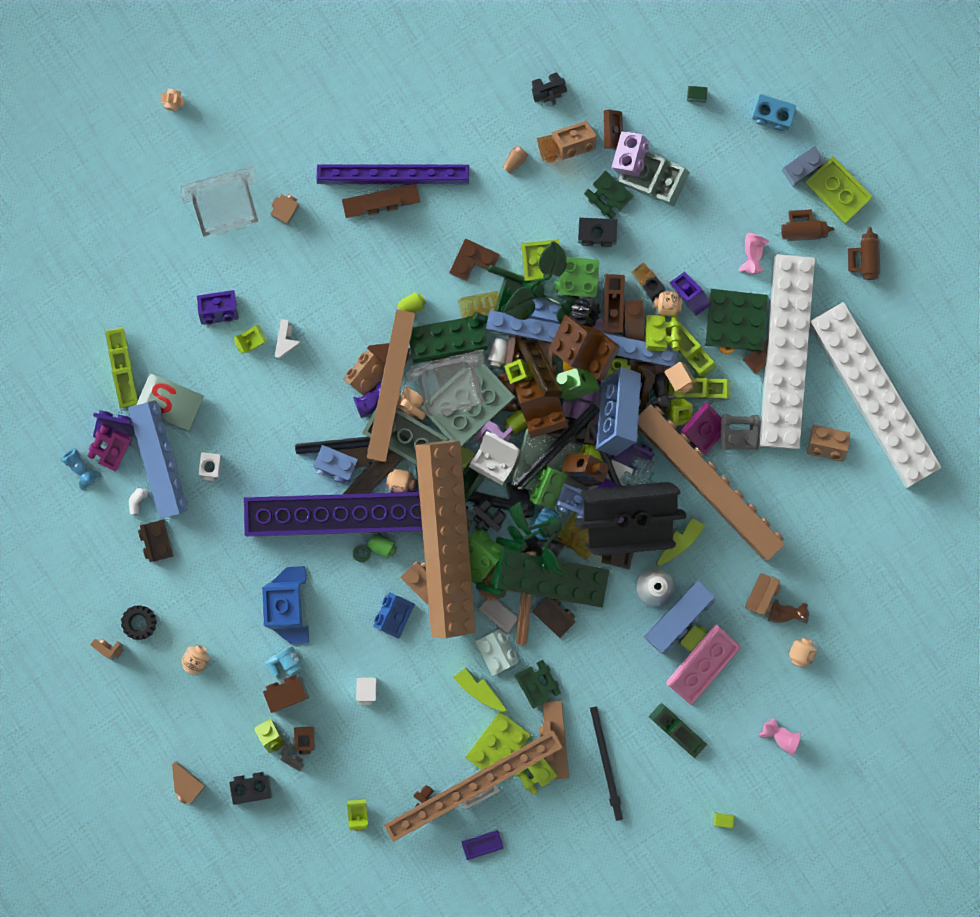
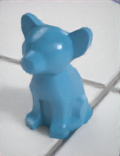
(73, 460)

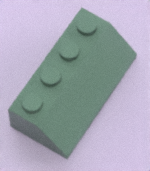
(406, 434)

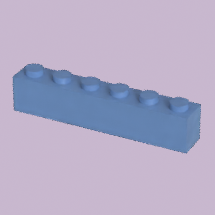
(158, 459)

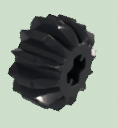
(585, 311)

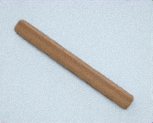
(524, 615)

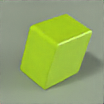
(723, 820)

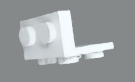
(495, 458)

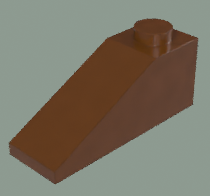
(613, 302)
(634, 320)

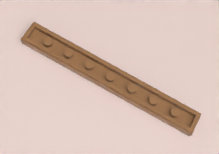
(390, 386)

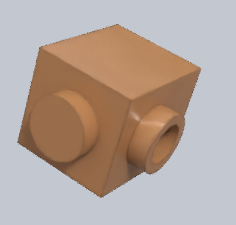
(284, 208)

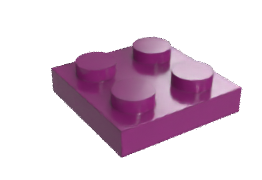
(704, 428)

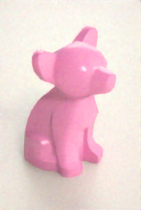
(754, 249)
(785, 739)

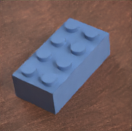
(618, 411)
(679, 616)

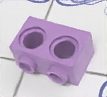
(626, 153)

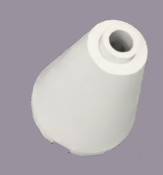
(646, 589)

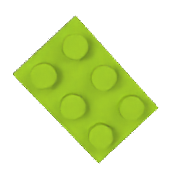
(838, 190)
(497, 742)

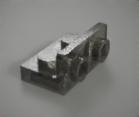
(294, 761)

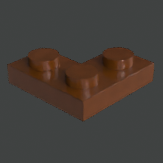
(470, 255)

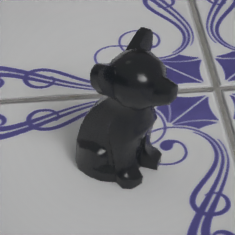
(661, 391)
(535, 544)

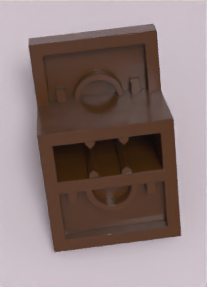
(584, 347)
(540, 412)

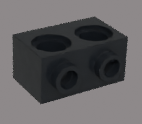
(251, 792)

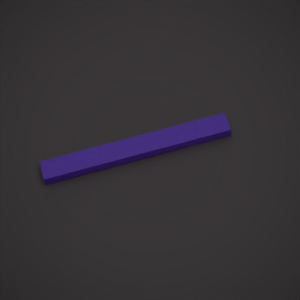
(392, 174)

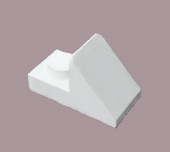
(284, 345)

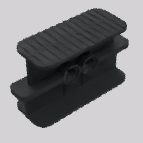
(607, 505)

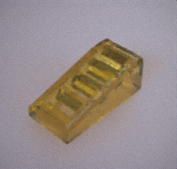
(463, 306)

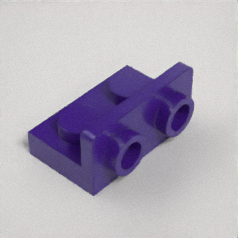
(217, 307)

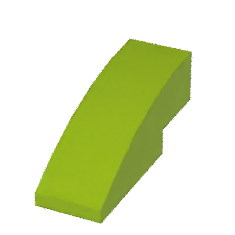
(694, 354)
(706, 389)
(682, 541)
(480, 690)

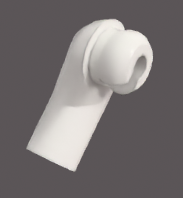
(135, 498)

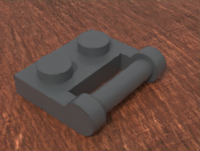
(739, 438)

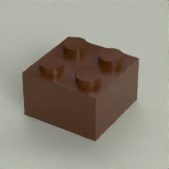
(286, 694)

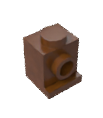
(299, 733)

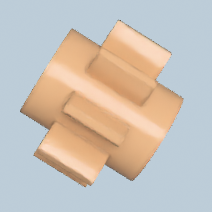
(172, 100)

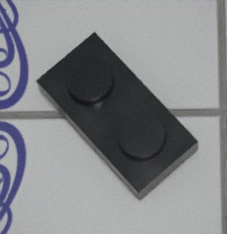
(516, 496)

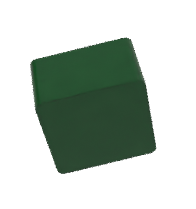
(697, 94)

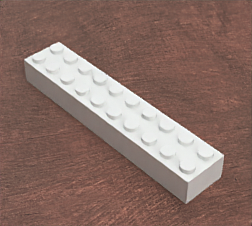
(786, 352)
(874, 395)

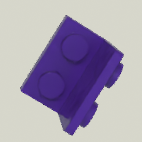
(121, 423)

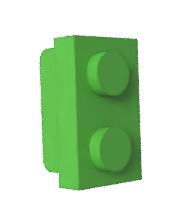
(579, 278)
(483, 555)

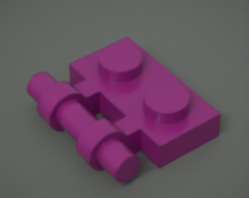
(115, 449)

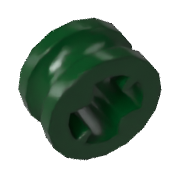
(360, 559)

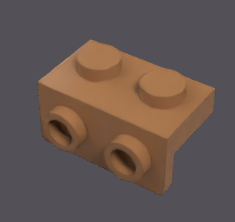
(365, 373)
(828, 443)
(762, 594)

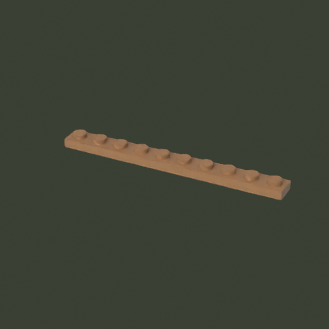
(473, 786)

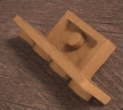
(554, 721)

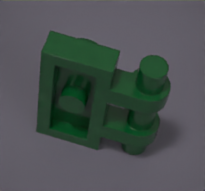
(612, 190)
(532, 687)

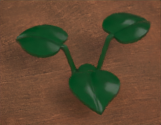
(521, 304)
(546, 529)

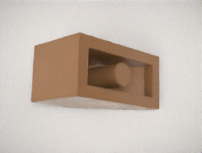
(186, 784)

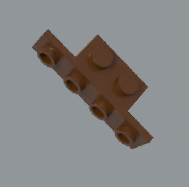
(380, 201)

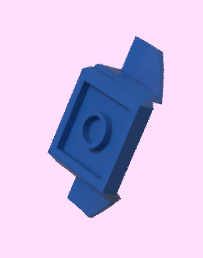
(284, 605)

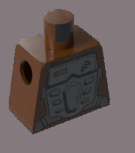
(590, 472)

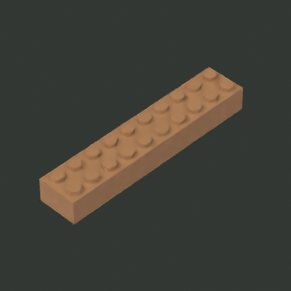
(709, 483)
(445, 539)

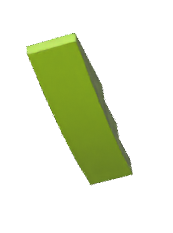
(121, 367)

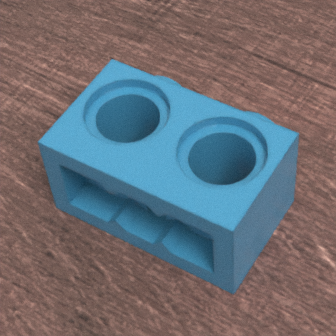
(775, 107)

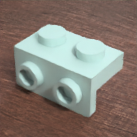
(497, 651)

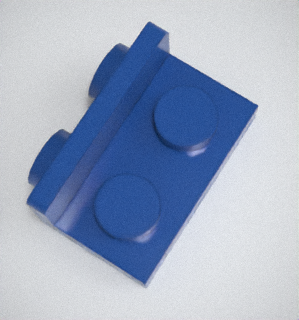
(393, 615)

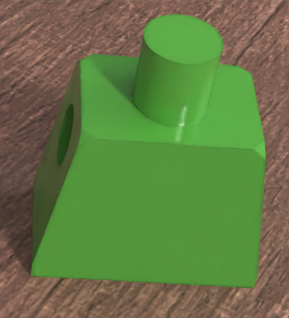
(574, 384)

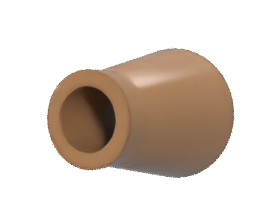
(515, 159)

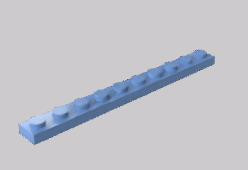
(546, 332)

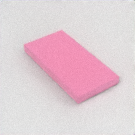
(703, 664)

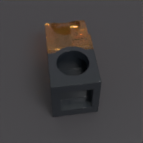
(648, 281)

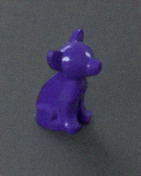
(368, 402)

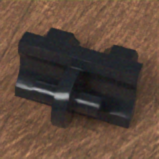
(548, 91)
(494, 521)

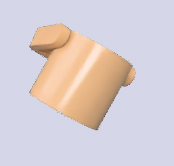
(410, 404)

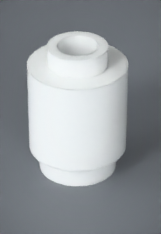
(498, 353)

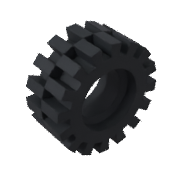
(150, 622)

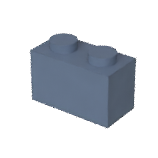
(803, 166)

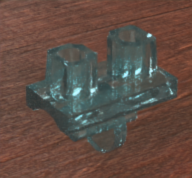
(641, 474)

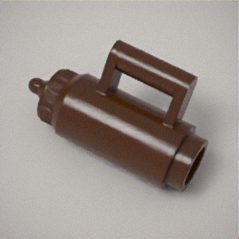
(804, 229)
(869, 256)

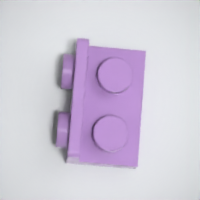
(493, 428)

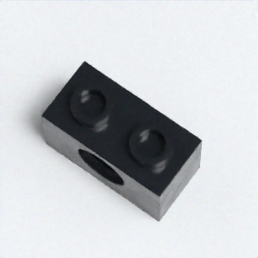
(608, 227)

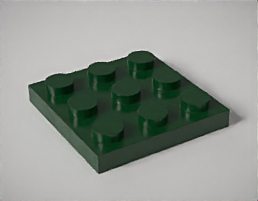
(736, 320)

